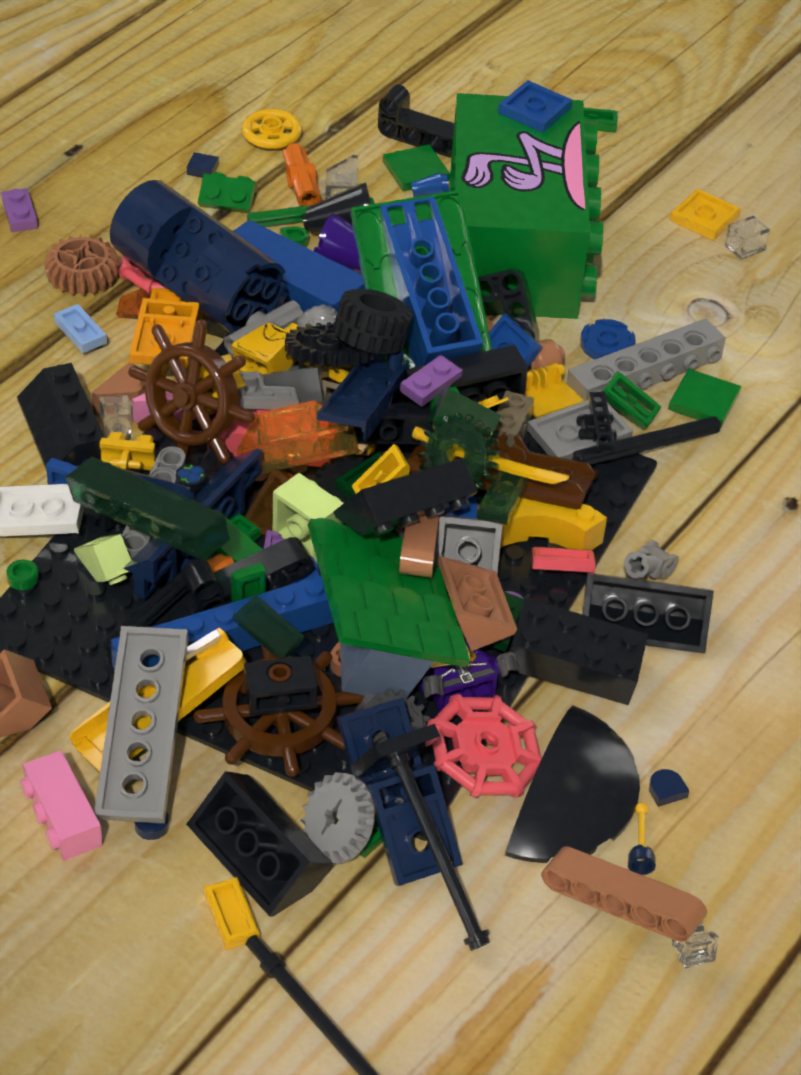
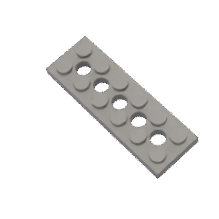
(158, 739)

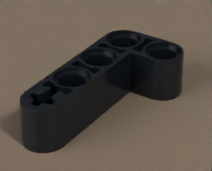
(410, 126)
(283, 564)

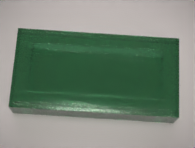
(268, 628)

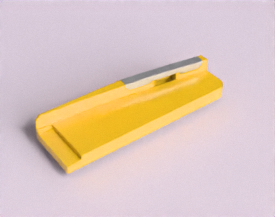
(216, 665)

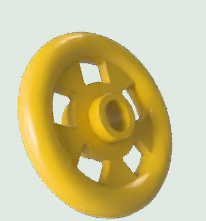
(271, 128)

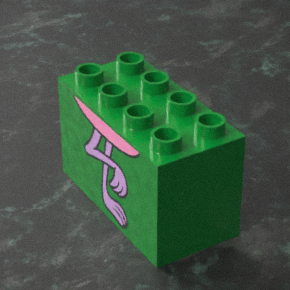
(530, 202)

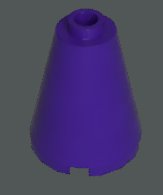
(339, 243)

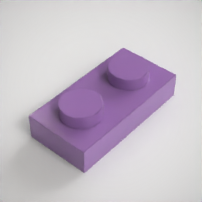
(19, 210)
(430, 380)

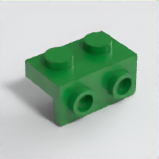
(227, 192)

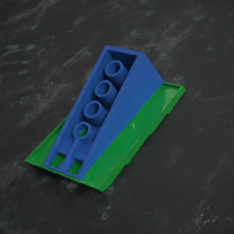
(425, 259)

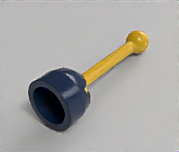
(640, 851)

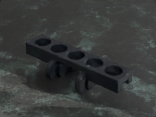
(597, 419)

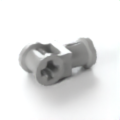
(650, 561)

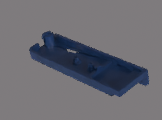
(363, 394)

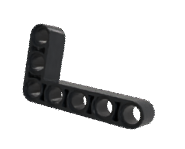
(509, 296)

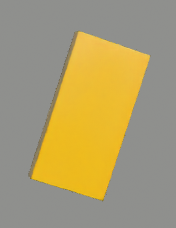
(230, 912)

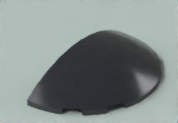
(579, 791)

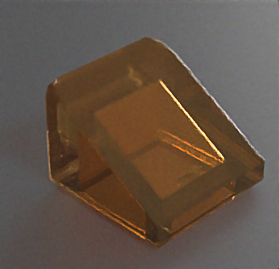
(130, 304)

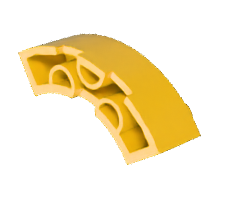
(560, 524)

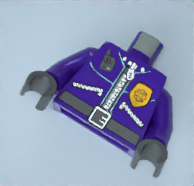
(474, 680)

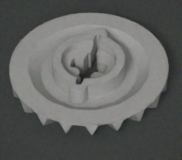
(354, 810)

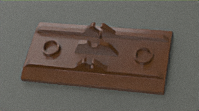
(566, 493)

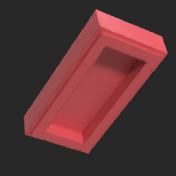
(563, 559)

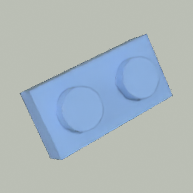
(80, 328)

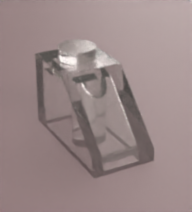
(340, 177)

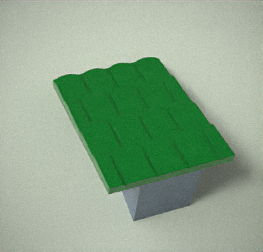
(384, 620)

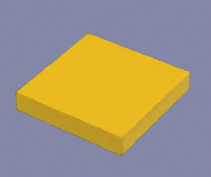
(705, 214)

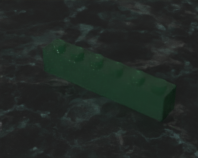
(148, 508)

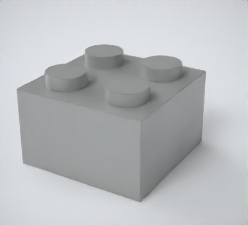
(469, 541)

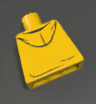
(265, 348)

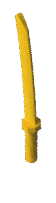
(507, 465)

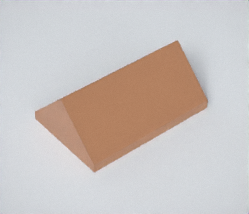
(477, 602)

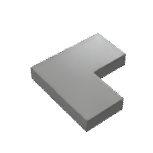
(258, 396)

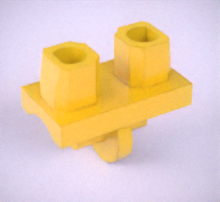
(127, 453)

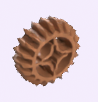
(81, 265)

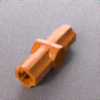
(301, 175)

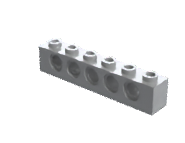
(651, 359)

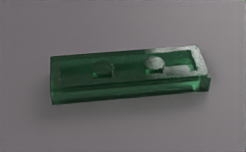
(502, 498)

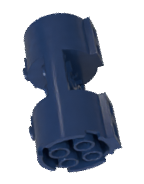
(196, 255)

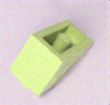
(105, 558)

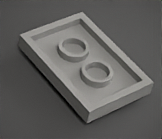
(559, 430)

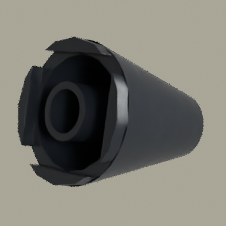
(338, 204)

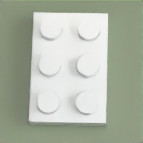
(38, 510)

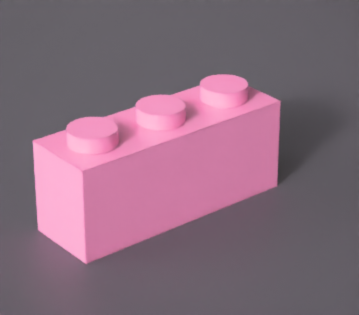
(61, 805)

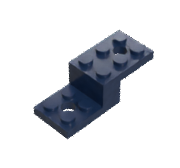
(391, 805)

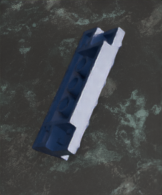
(224, 493)

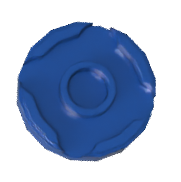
(605, 338)

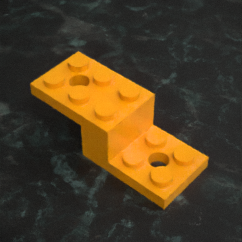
(175, 317)

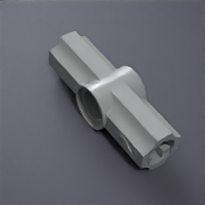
(281, 317)

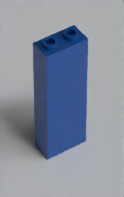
(308, 275)

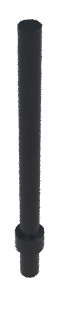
(275, 968)

